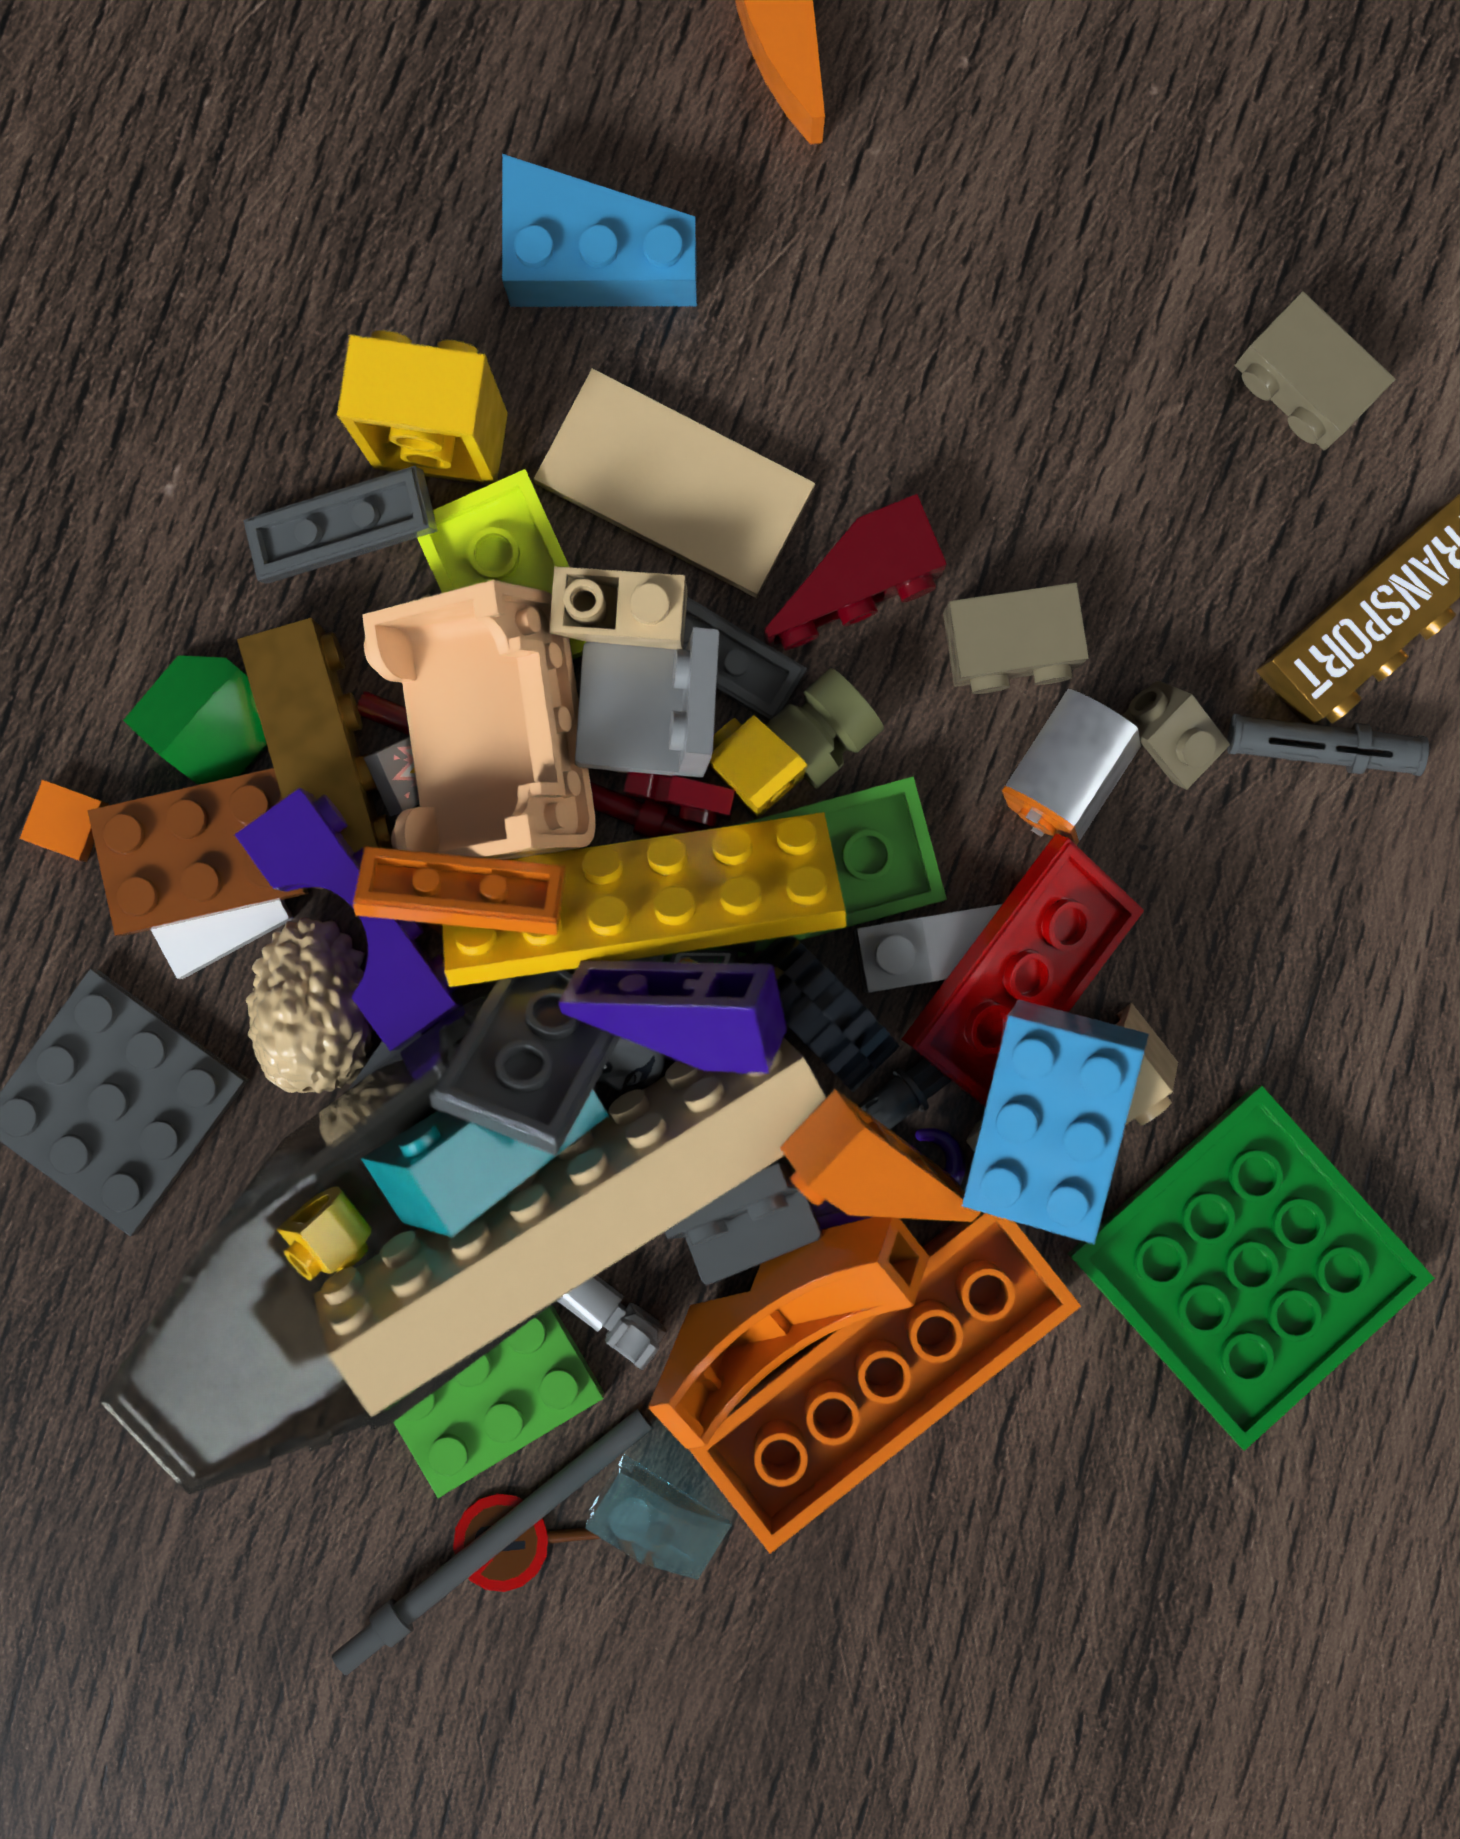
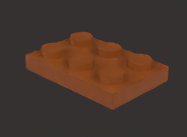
(179, 853)

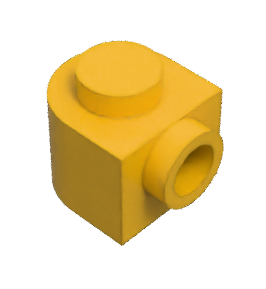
(325, 1234)

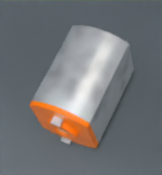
(1072, 767)

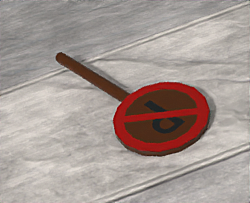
(521, 1558)

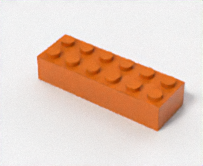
(883, 1380)

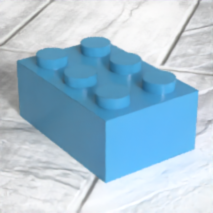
(1054, 1120)

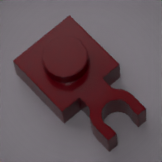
(697, 801)

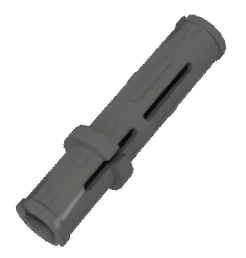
(1400, 752)

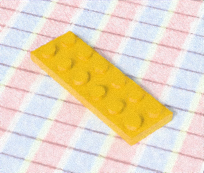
(667, 899)

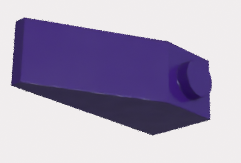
(688, 1011)

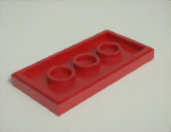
(1036, 950)

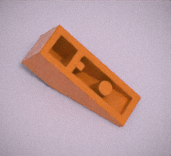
(868, 1168)

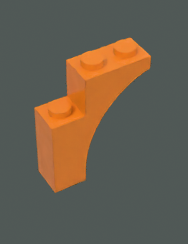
(793, 1302)

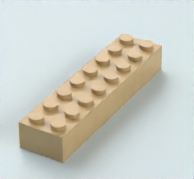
(595, 1202)

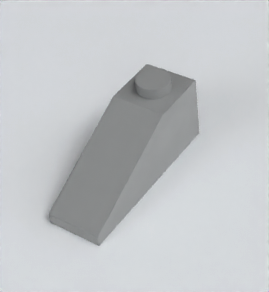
(917, 948)

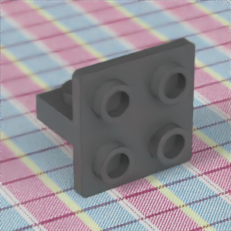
(749, 1224)

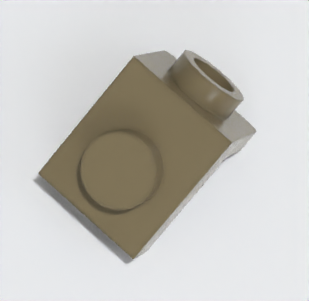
(1176, 732)

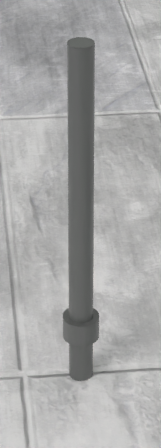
(395, 1618)

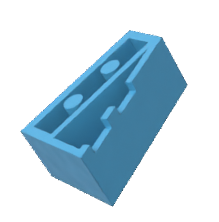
(591, 244)

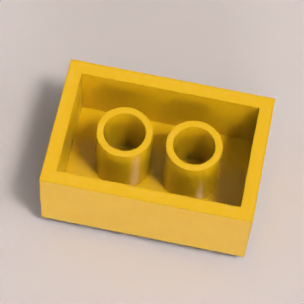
(423, 407)

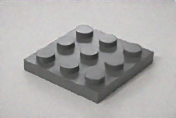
(115, 1102)

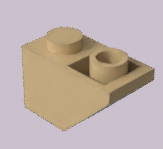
(619, 607)

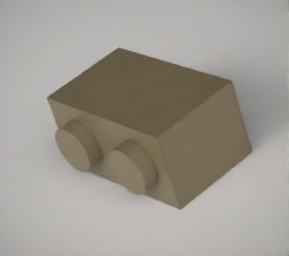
(1313, 372)
(1015, 637)

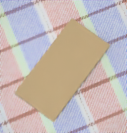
(674, 483)

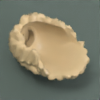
(303, 1011)

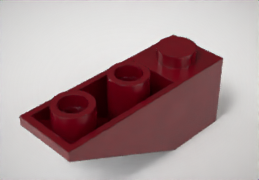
(874, 560)

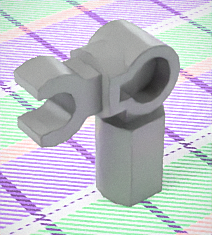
(629, 1328)

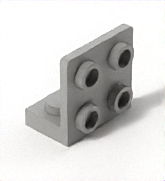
(648, 707)

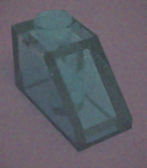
(656, 1521)

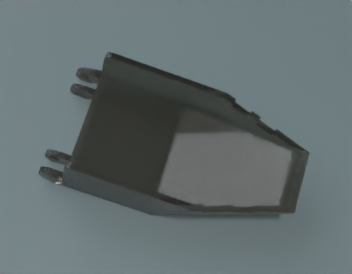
(238, 1347)

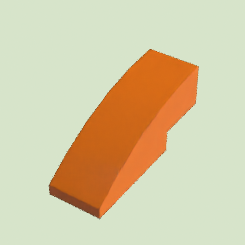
(787, 54)

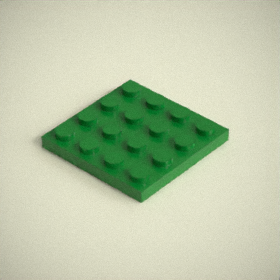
(1251, 1266)

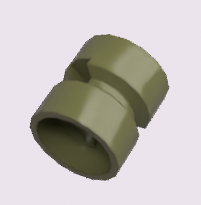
(827, 725)

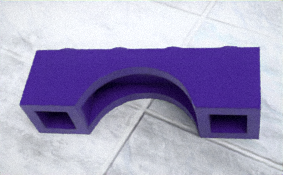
(301, 848)

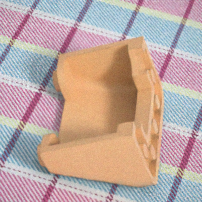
(486, 722)

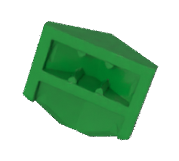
(201, 719)

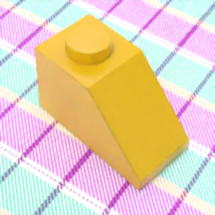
(755, 764)

